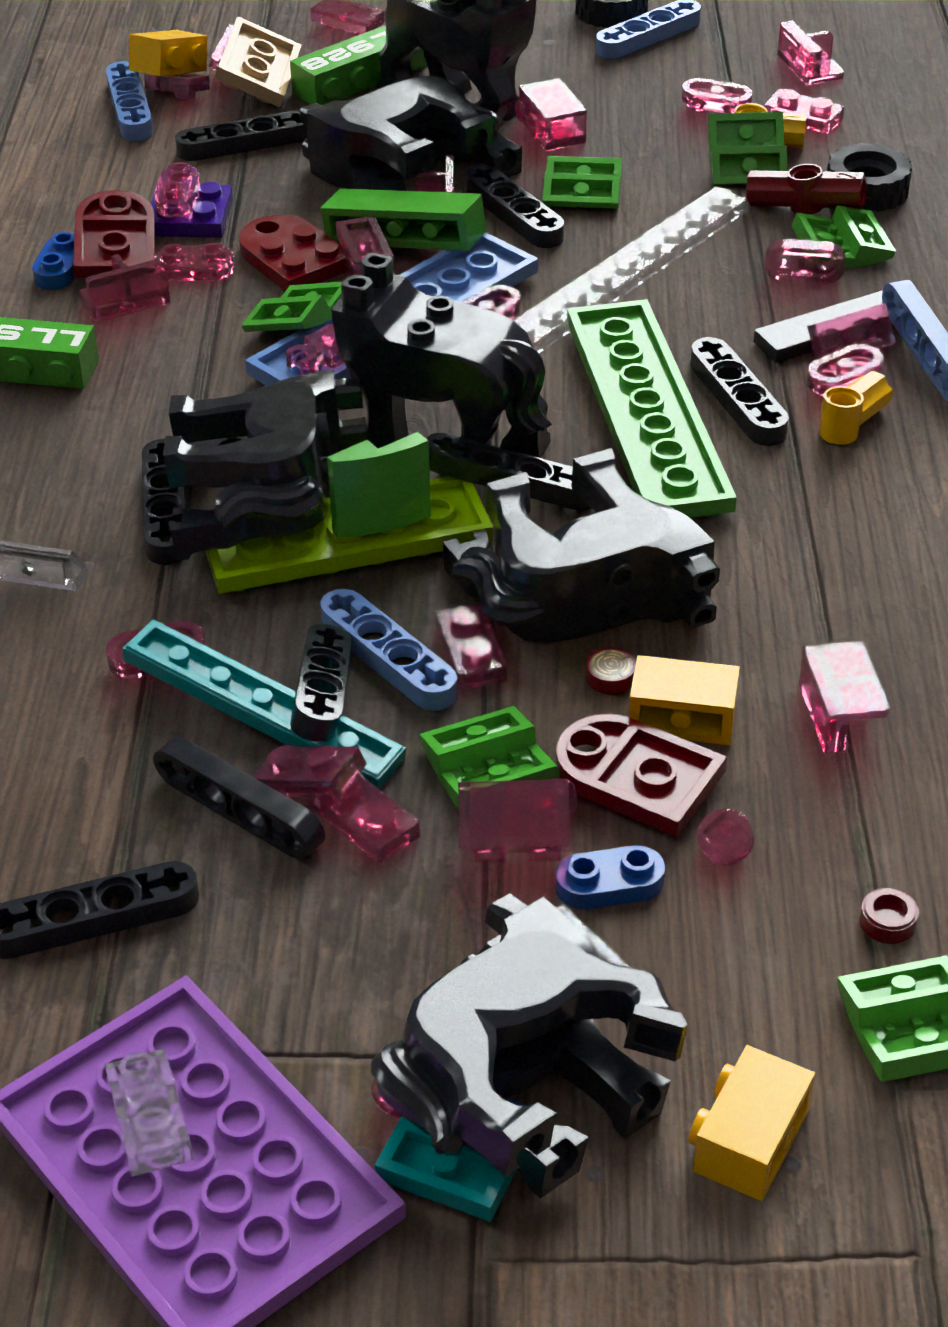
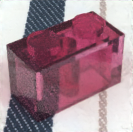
(551, 114)
(516, 819)

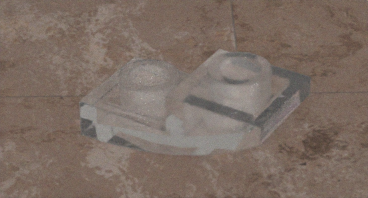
(148, 1112)

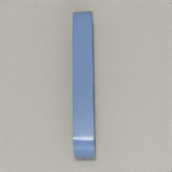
(647, 29)
(129, 102)
(919, 330)
(395, 643)

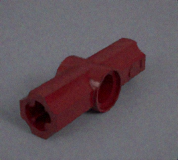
(806, 189)

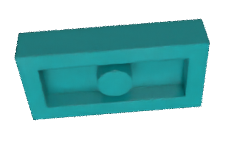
(459, 1182)

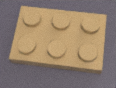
(257, 62)

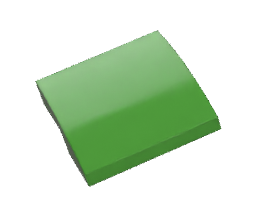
(744, 144)
(582, 182)
(852, 230)
(298, 308)
(379, 487)
(485, 750)
(900, 1016)

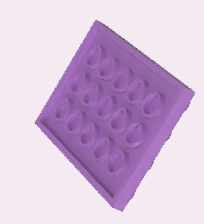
(243, 1223)

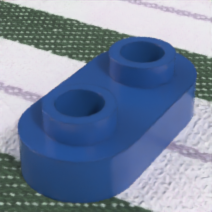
(54, 264)
(610, 877)

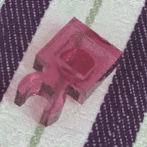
(183, 85)
(318, 349)

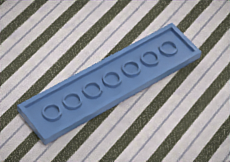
(446, 274)

